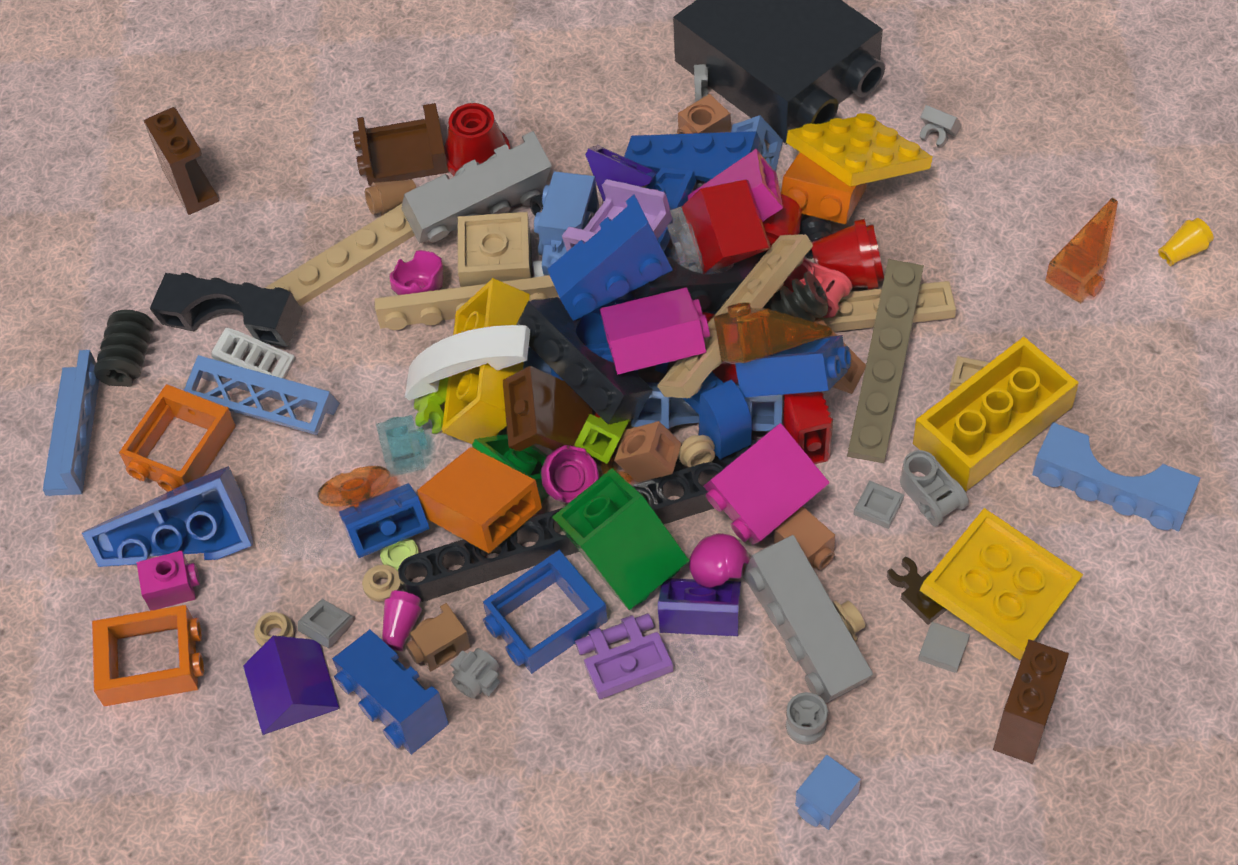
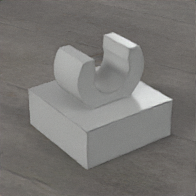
(939, 122)

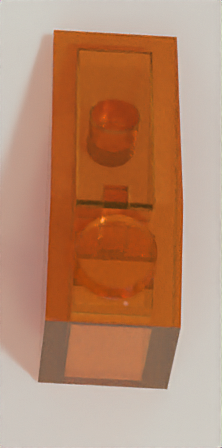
(1082, 261)
(759, 332)

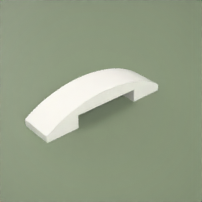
(493, 345)

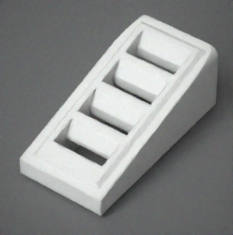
(234, 344)

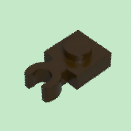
(920, 603)

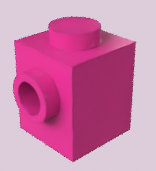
(167, 580)

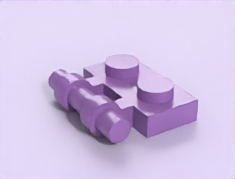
(627, 664)

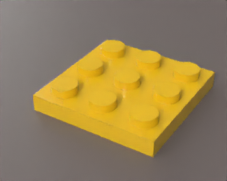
(859, 149)
(1001, 583)

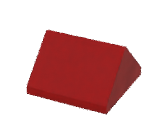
(726, 224)

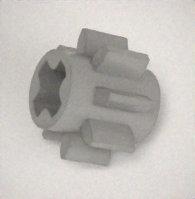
(475, 673)

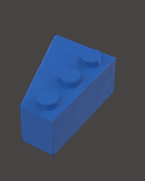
(609, 263)
(390, 692)

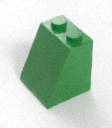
(621, 538)

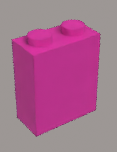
(761, 179)
(654, 330)
(765, 485)

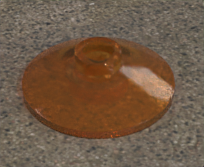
(354, 487)

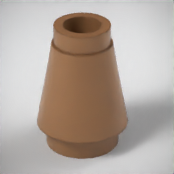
(387, 195)

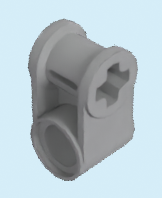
(934, 493)

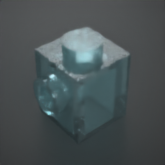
(402, 445)

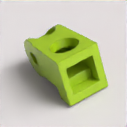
(599, 437)

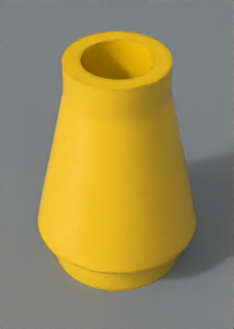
(1187, 241)

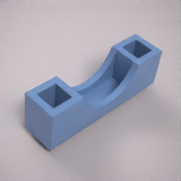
(673, 411)
(1157, 496)

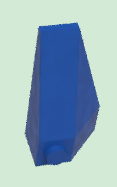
(194, 518)

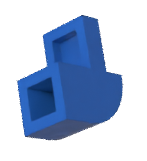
(722, 415)

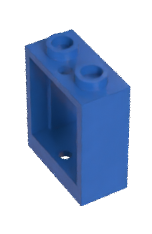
(800, 369)
(551, 570)

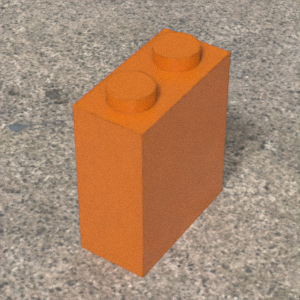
(819, 191)
(480, 499)

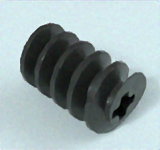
(804, 303)
(123, 348)

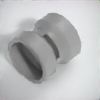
(806, 710)

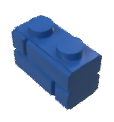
(384, 520)

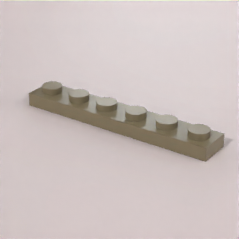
(885, 361)

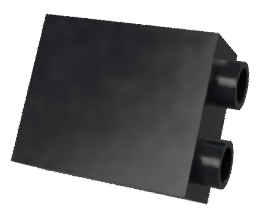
(781, 56)

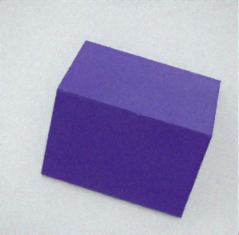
(615, 167)
(699, 610)
(289, 682)

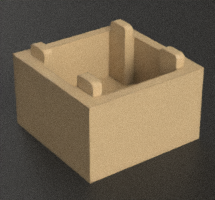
(494, 248)

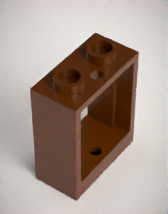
(1030, 701)

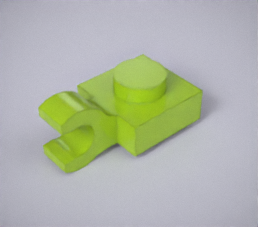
(429, 407)

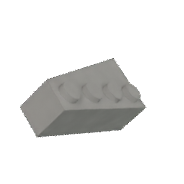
(478, 189)
(806, 619)

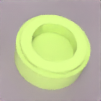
(397, 552)

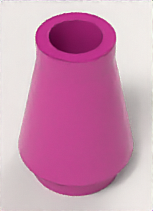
(399, 618)

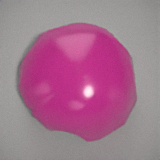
(422, 271)
(568, 473)
(717, 560)

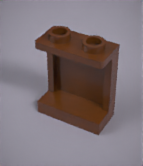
(401, 149)
(177, 156)
(542, 410)

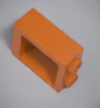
(187, 407)
(116, 690)

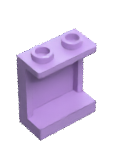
(653, 203)

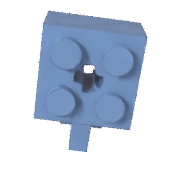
(566, 202)

